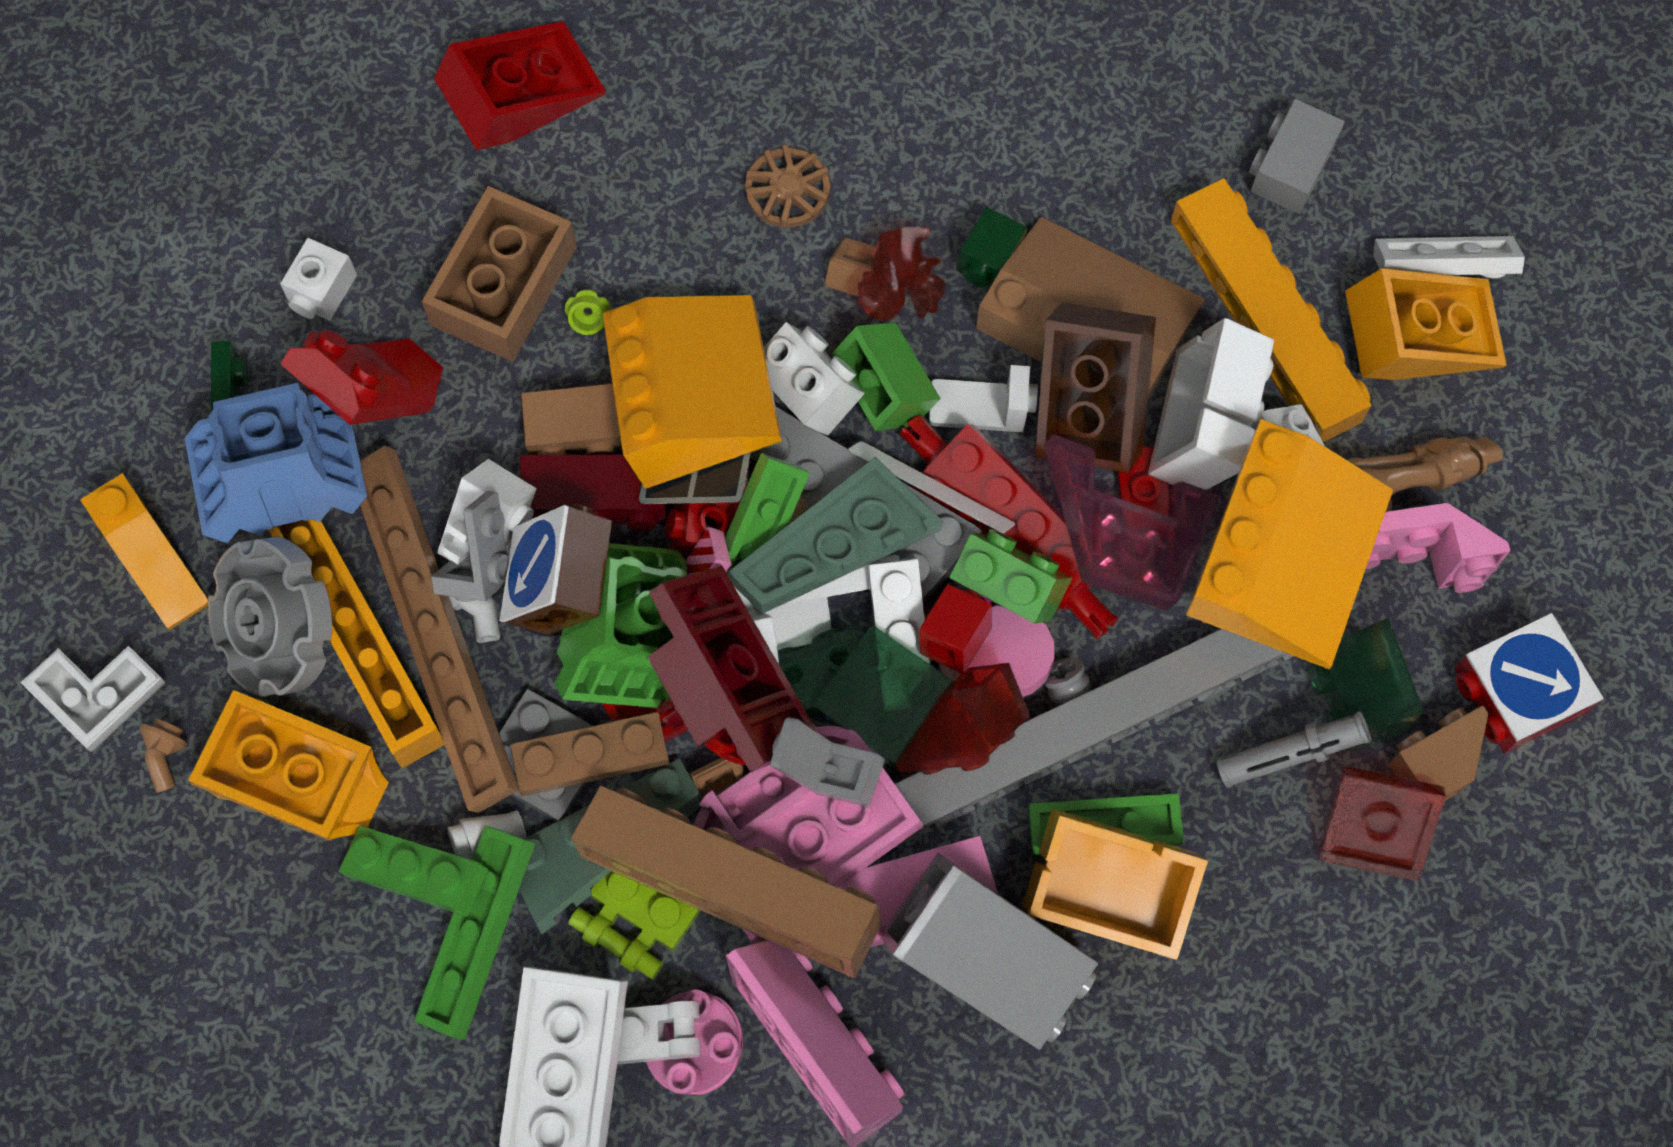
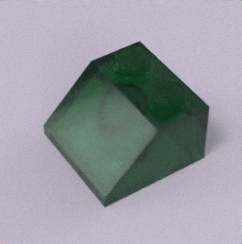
(1371, 679)

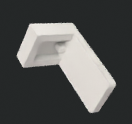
(985, 404)
(792, 623)

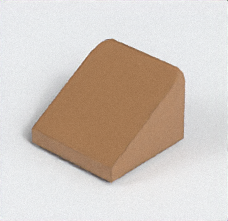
(848, 265)

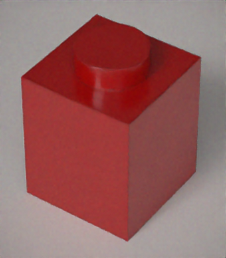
(955, 628)

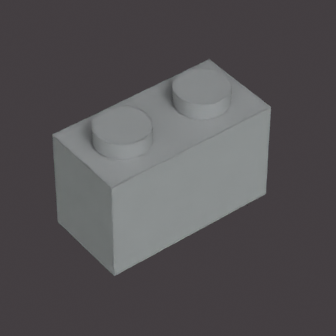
(1296, 155)

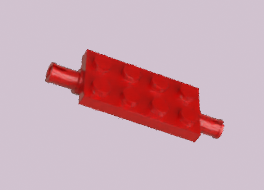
(986, 476)

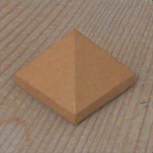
(717, 776)

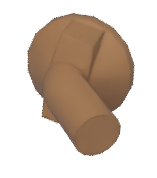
(161, 740)

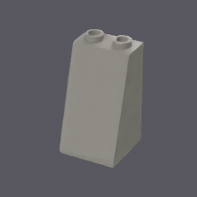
(989, 952)

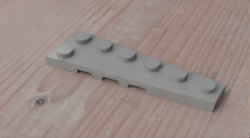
(833, 464)

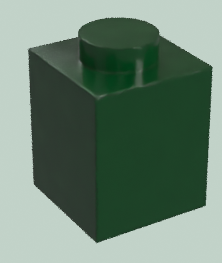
(989, 247)

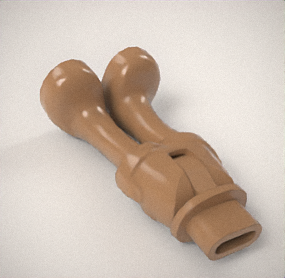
(1432, 464)

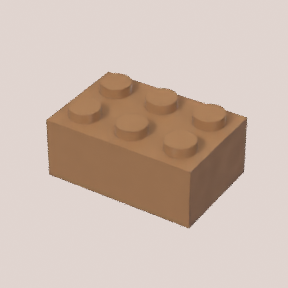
(500, 273)

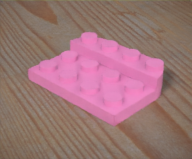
(809, 828)

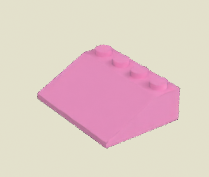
(815, 1039)

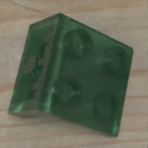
(883, 694)

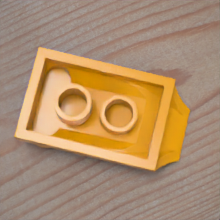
(290, 769)

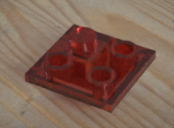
(967, 722)

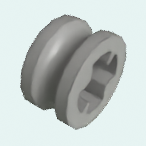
(1067, 680)

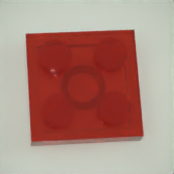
(1381, 823)

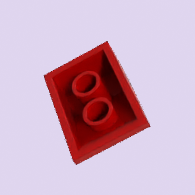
(515, 82)

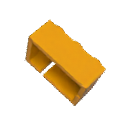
(1114, 884)

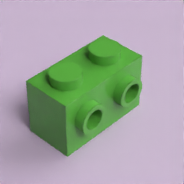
(888, 375)
(1011, 577)

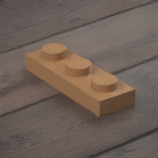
(589, 754)

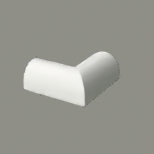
(95, 706)

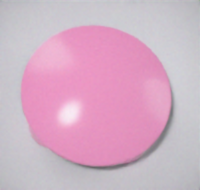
(719, 1043)

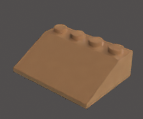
(1066, 268)

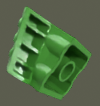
(609, 654)

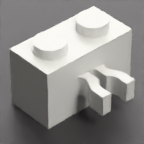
(514, 501)

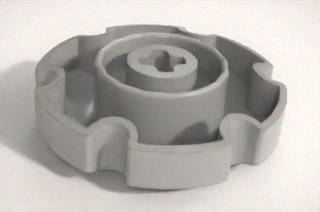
(269, 616)

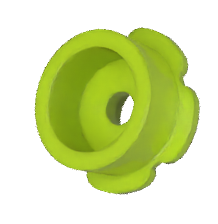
(583, 322)

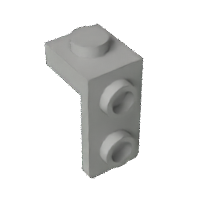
(487, 566)
(825, 766)

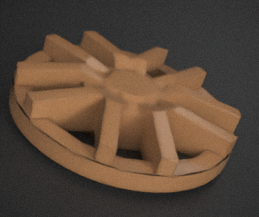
(787, 186)

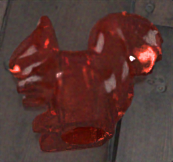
(898, 268)

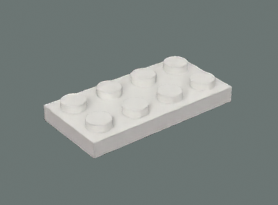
(563, 1060)

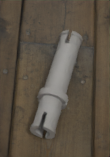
(1312, 743)

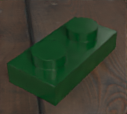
(227, 371)

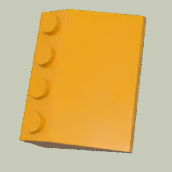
(689, 383)
(1291, 546)

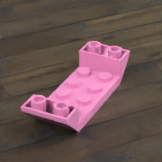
(1459, 546)

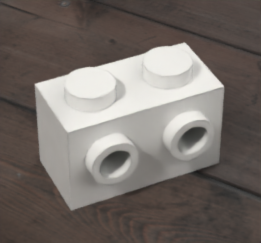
(809, 380)

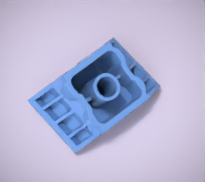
(272, 462)

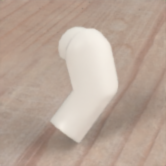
(484, 618)

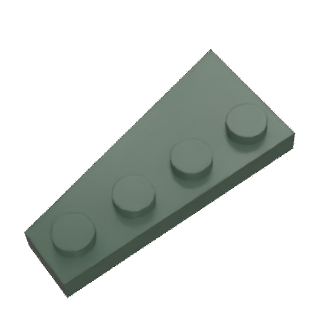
(840, 533)
(556, 870)

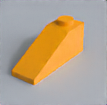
(145, 551)

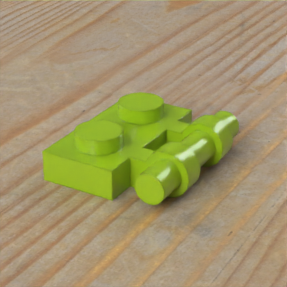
(650, 911)

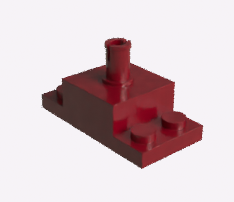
(720, 668)

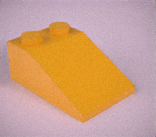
(1423, 325)

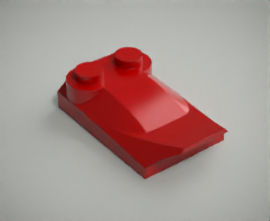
(366, 379)

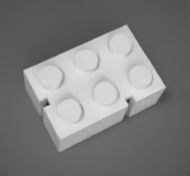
(1212, 405)

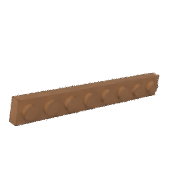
(434, 635)

